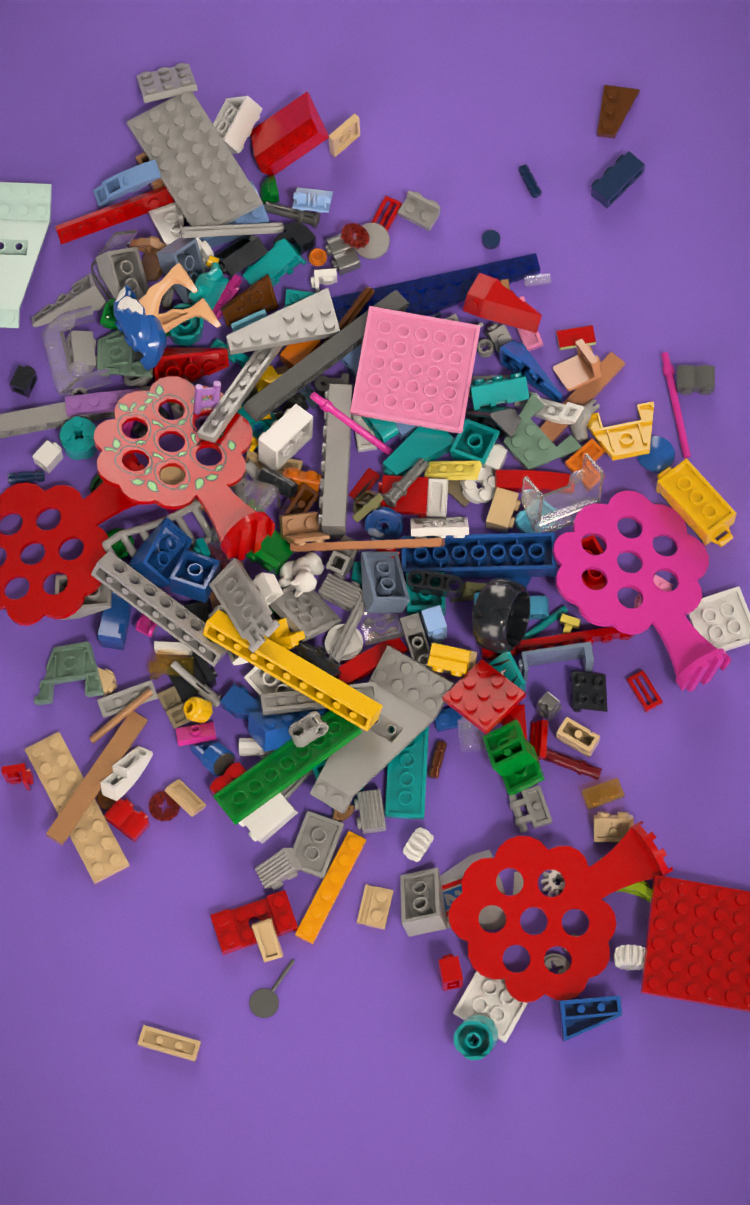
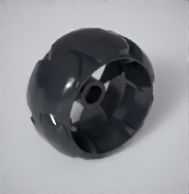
(501, 615)

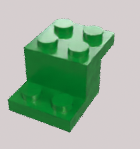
(513, 757)

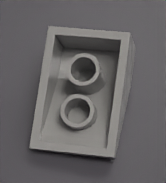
(122, 269)
(93, 603)
(422, 902)

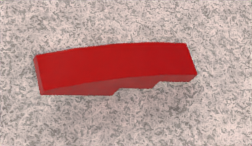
(543, 480)
(367, 661)

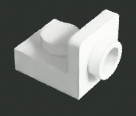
(324, 277)

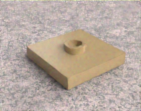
(344, 135)

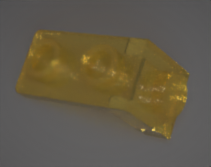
(161, 664)

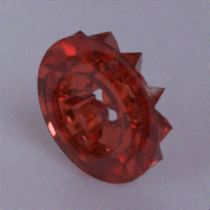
(362, 235)
(159, 799)

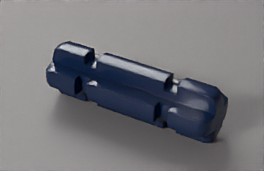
(530, 181)
(24, 477)

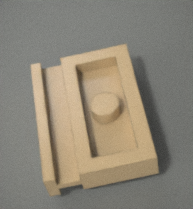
(375, 907)

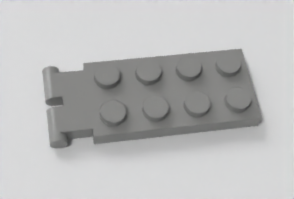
(244, 604)

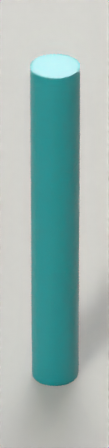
(545, 623)

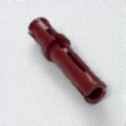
(578, 766)

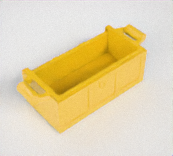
(696, 502)

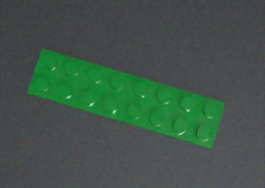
(283, 769)

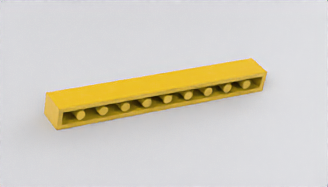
(296, 673)

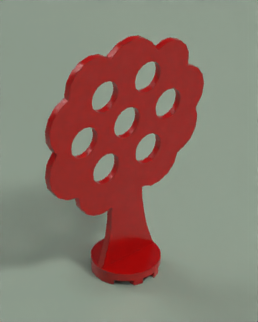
(78, 521)
(628, 863)

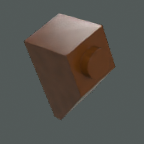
(300, 501)

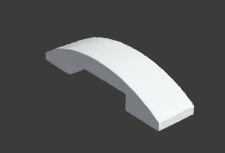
(555, 411)

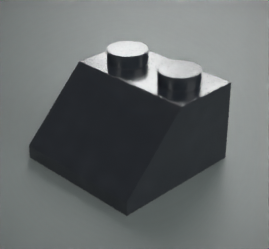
(496, 417)

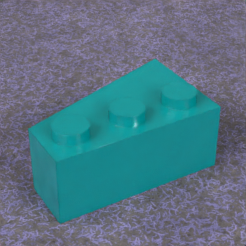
(275, 263)
(499, 390)

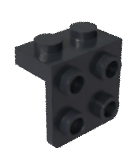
(202, 673)

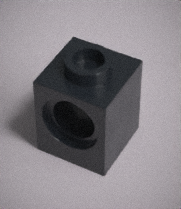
(24, 380)

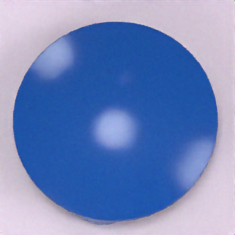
(660, 455)

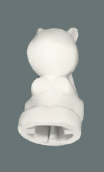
(303, 571)

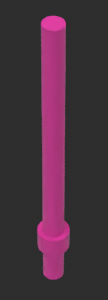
(668, 371)
(327, 406)

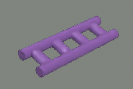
(199, 404)

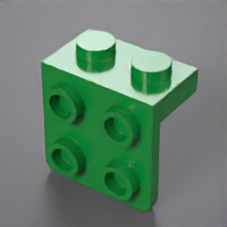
(273, 553)

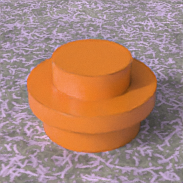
(317, 257)

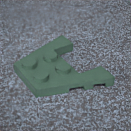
(119, 357)
(531, 445)
(70, 664)

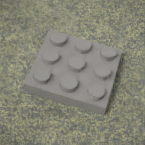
(166, 82)
(305, 612)

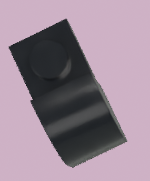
(298, 235)

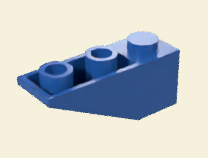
(240, 703)

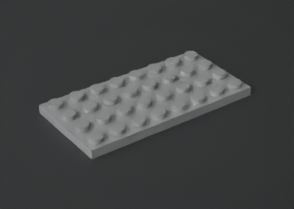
(194, 162)

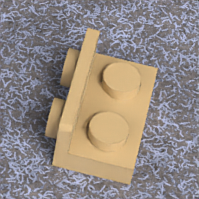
(611, 827)

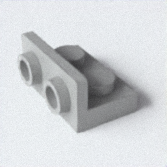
(420, 210)

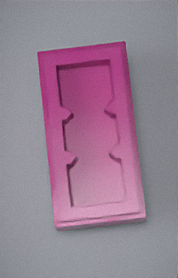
(196, 734)

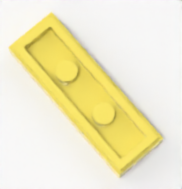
(453, 470)

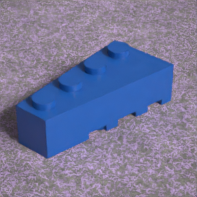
(273, 729)

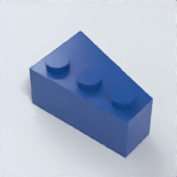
(586, 1014)

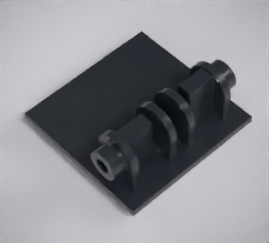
(588, 691)

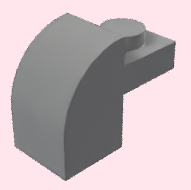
(342, 560)

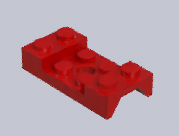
(233, 925)

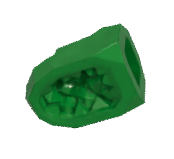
(108, 319)

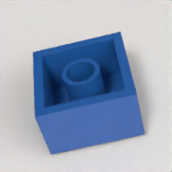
(194, 575)

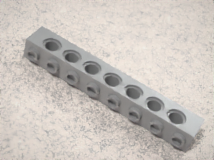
(157, 606)

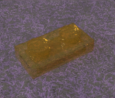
(602, 794)

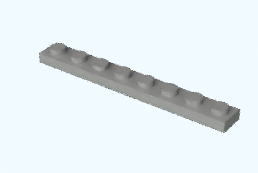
(237, 393)

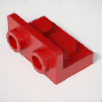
(17, 773)

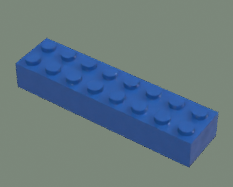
(485, 556)

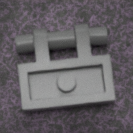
(536, 807)

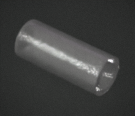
(538, 279)

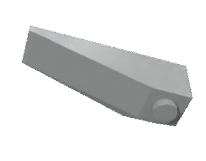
(83, 294)

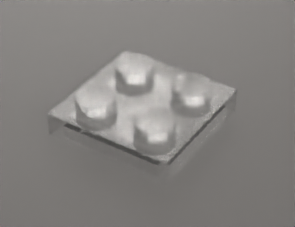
(380, 627)

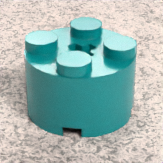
(191, 333)
(71, 439)
(483, 1029)

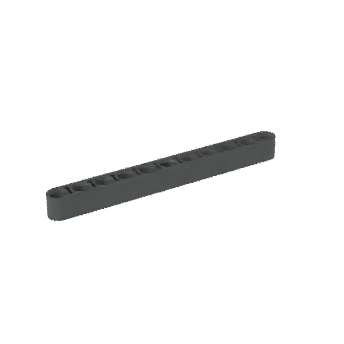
(317, 362)

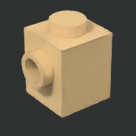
(108, 681)

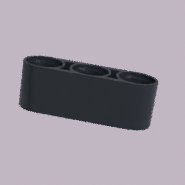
(442, 590)

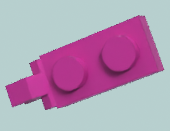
(229, 293)

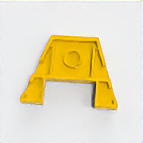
(625, 439)

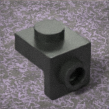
(298, 399)

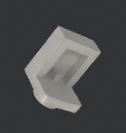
(498, 335)

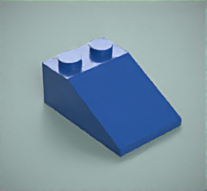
(161, 553)

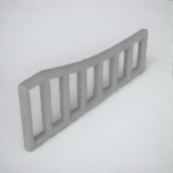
(142, 529)

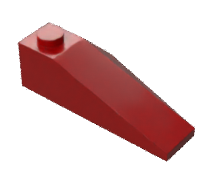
(496, 303)
(191, 363)

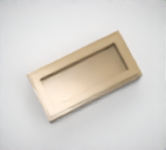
(185, 797)
(267, 940)

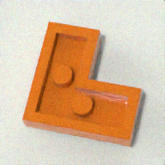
(591, 448)

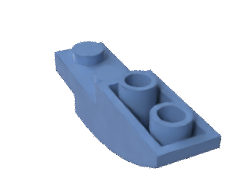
(125, 182)

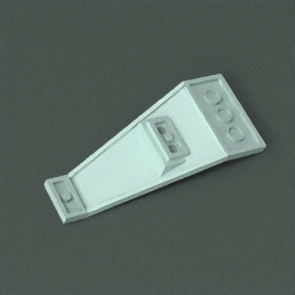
(23, 220)

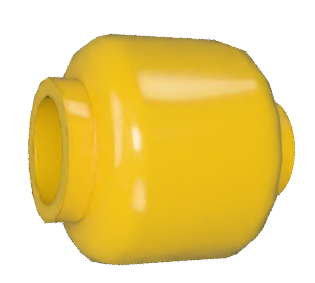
(198, 709)

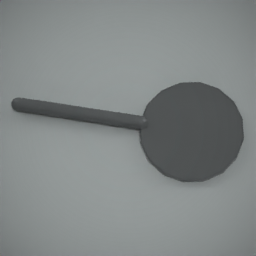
(265, 1002)

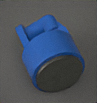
(214, 756)

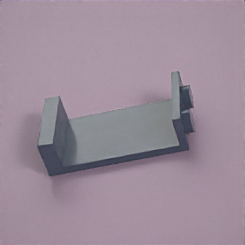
(557, 654)

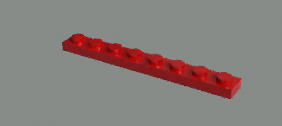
(113, 215)
(604, 635)

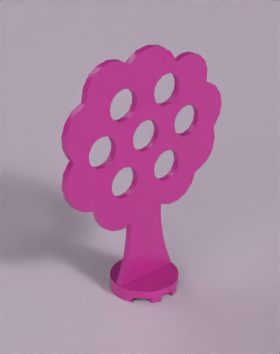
(690, 653)

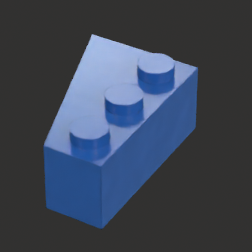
(115, 624)

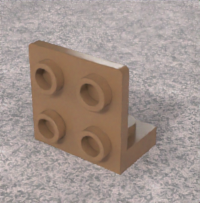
(301, 528)

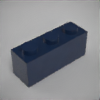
(617, 179)

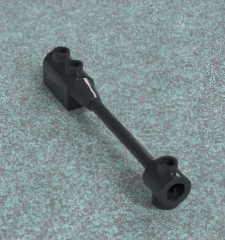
(316, 656)

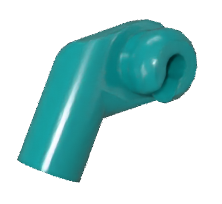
(357, 573)

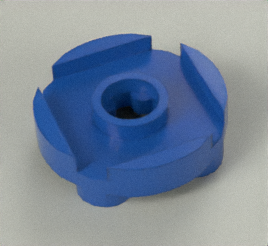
(386, 515)

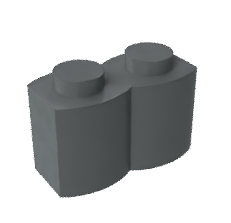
(344, 258)
(695, 379)

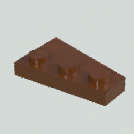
(614, 109)
(252, 300)

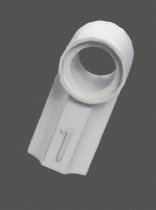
(249, 747)

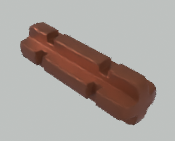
(437, 759)

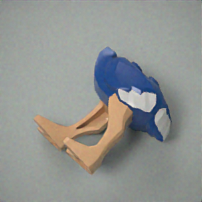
(147, 329)

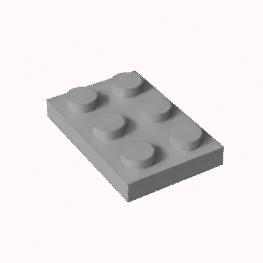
(317, 843)

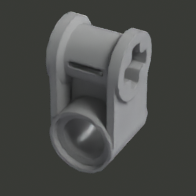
(307, 730)

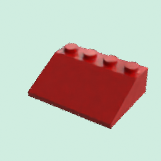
(288, 135)

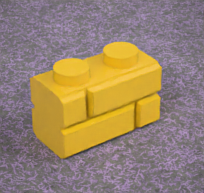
(449, 658)

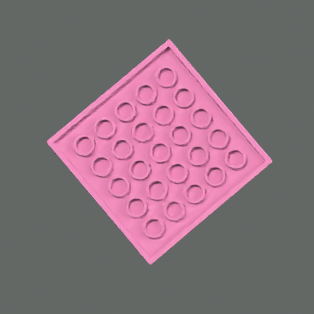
(415, 370)

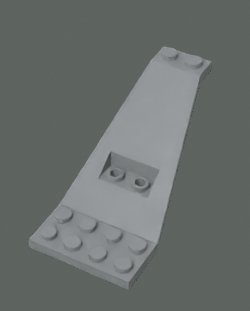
(410, 703)

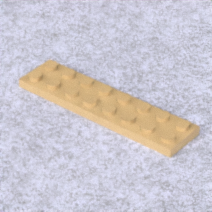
(92, 834)

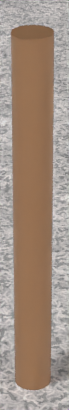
(121, 715)

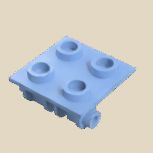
(312, 200)

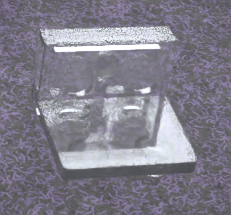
(470, 736)

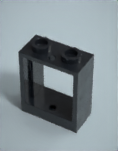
(240, 254)

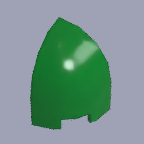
(269, 190)

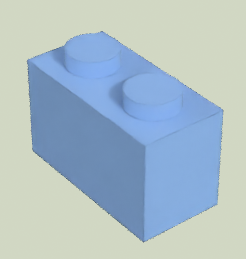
(434, 624)

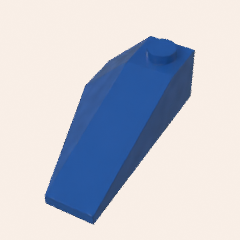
(517, 358)

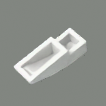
(125, 773)

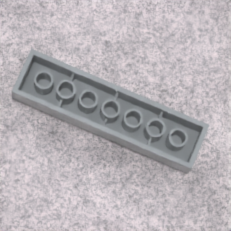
(335, 464)

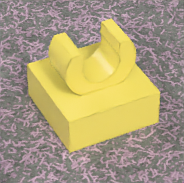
(570, 623)

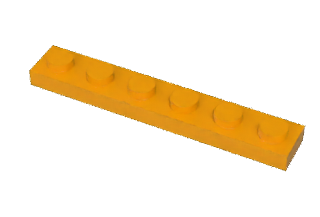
(330, 887)

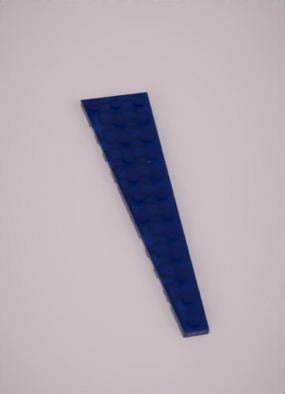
(443, 290)

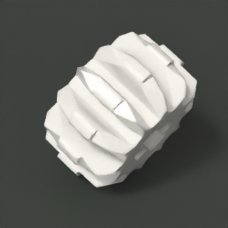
(418, 844)
(549, 885)
(629, 957)

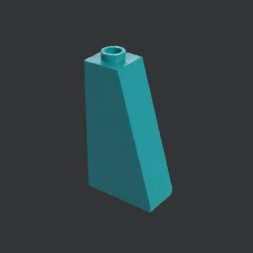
(422, 443)

